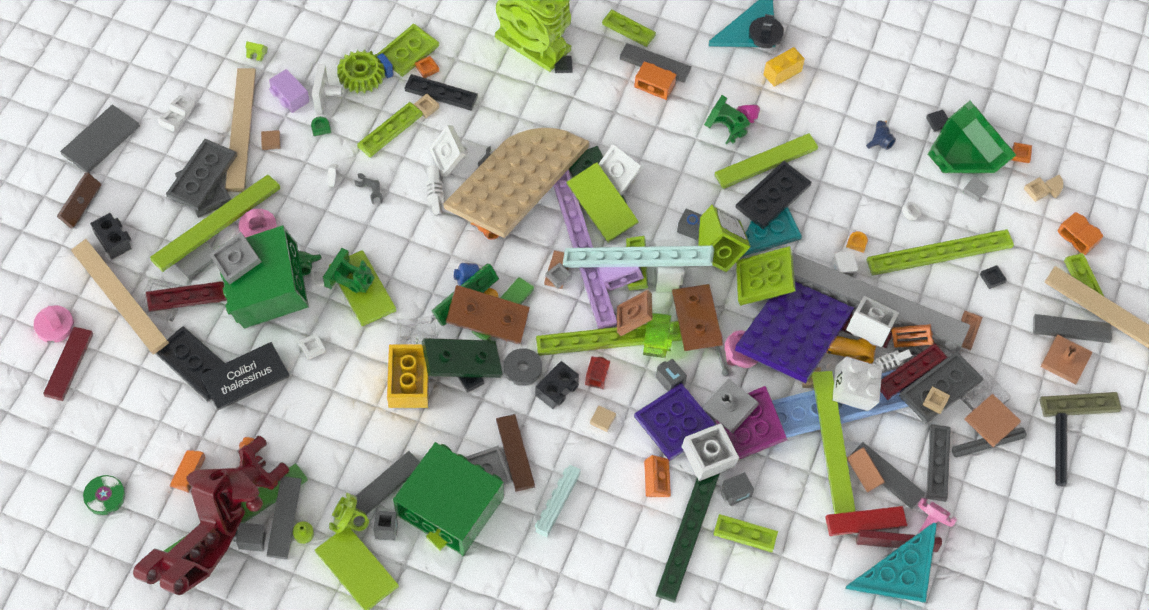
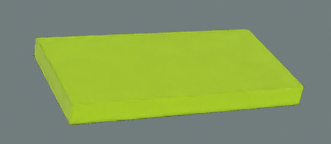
(602, 202)
(372, 304)
(356, 568)

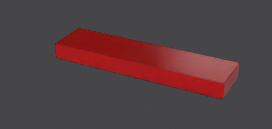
(866, 520)

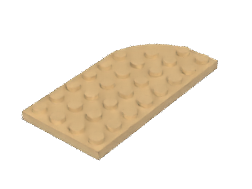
(515, 178)

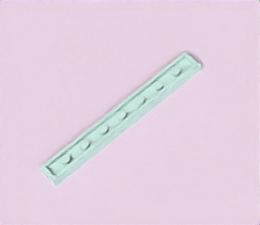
(638, 256)

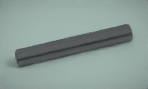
(982, 444)

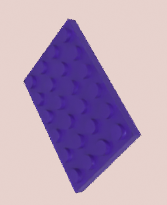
(795, 331)

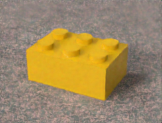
(407, 377)

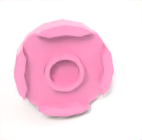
(256, 221)
(53, 323)
(733, 357)
(936, 513)

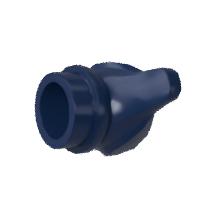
(882, 136)

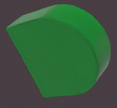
(320, 126)

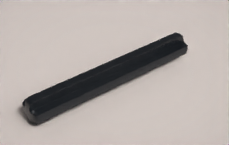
(1061, 450)

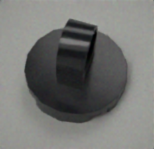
(766, 31)

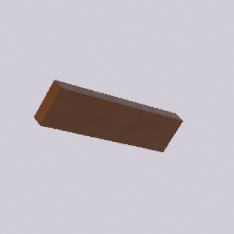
(515, 453)

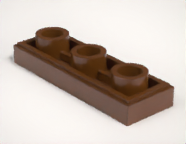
(79, 200)

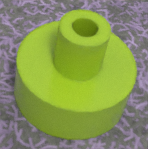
(303, 532)

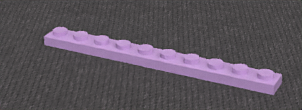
(580, 238)

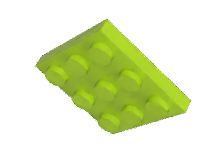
(765, 276)

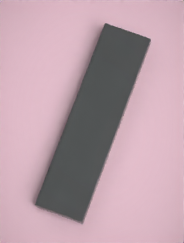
(637, 55)
(1072, 328)
(938, 463)
(894, 480)
(386, 483)
(284, 517)

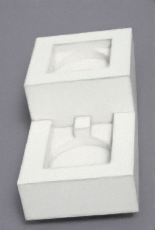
(178, 112)

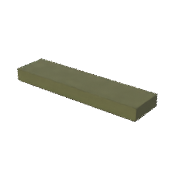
(1080, 404)

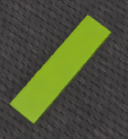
(389, 129)

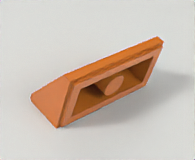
(191, 461)
(657, 477)

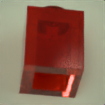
(597, 372)

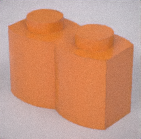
(1080, 233)

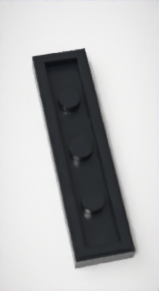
(441, 92)

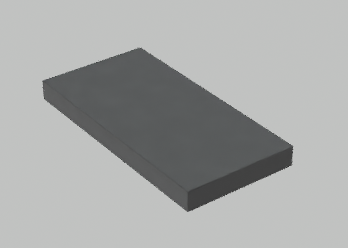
(100, 138)
(201, 174)
(951, 376)

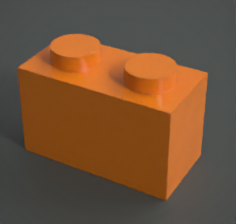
(655, 80)

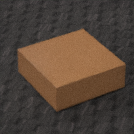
(270, 140)

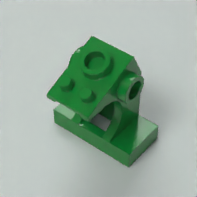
(729, 117)
(340, 270)

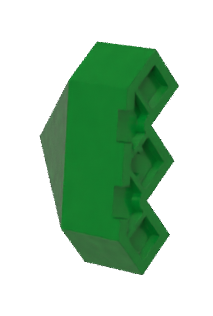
(969, 144)

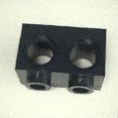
(109, 236)
(553, 382)

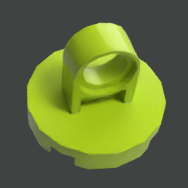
(345, 514)

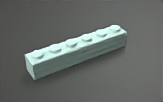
(558, 500)

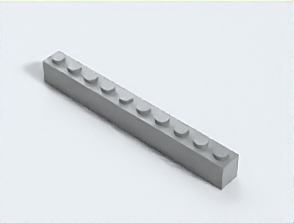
(849, 290)

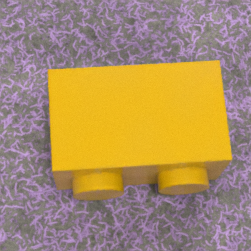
(784, 66)

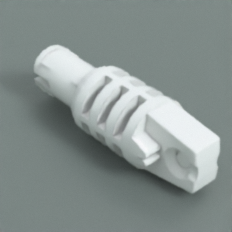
(434, 190)
(892, 360)

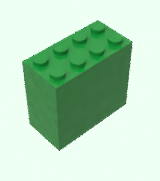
(272, 286)
(449, 496)

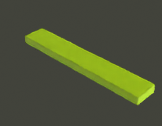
(765, 161)

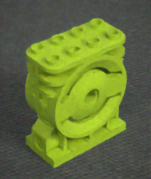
(535, 29)

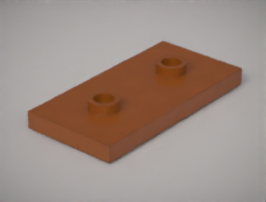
(487, 314)
(697, 317)

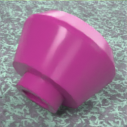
(750, 111)

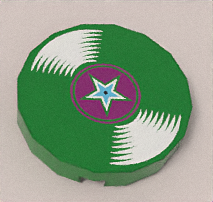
(104, 495)

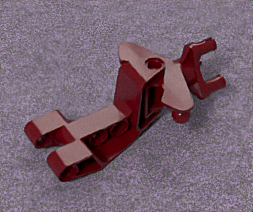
(219, 506)

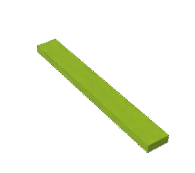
(214, 223)
(939, 252)
(594, 340)
(833, 443)

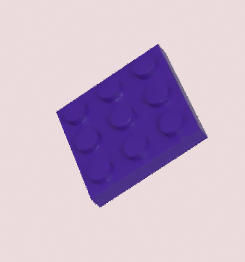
(672, 419)

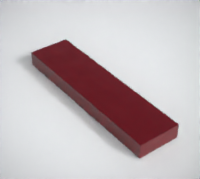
(185, 296)
(68, 363)
(911, 371)
(888, 539)

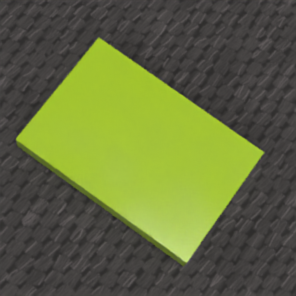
(409, 48)

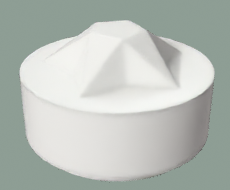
(911, 211)

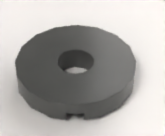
(523, 356)

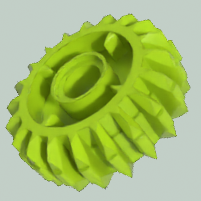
(360, 71)

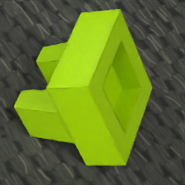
(259, 49)

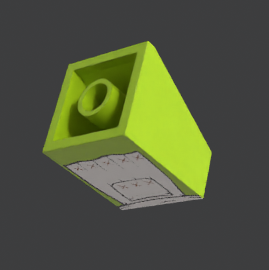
(725, 235)

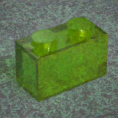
(657, 336)

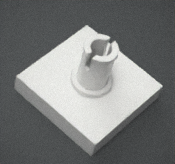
(322, 89)
(447, 151)
(619, 168)

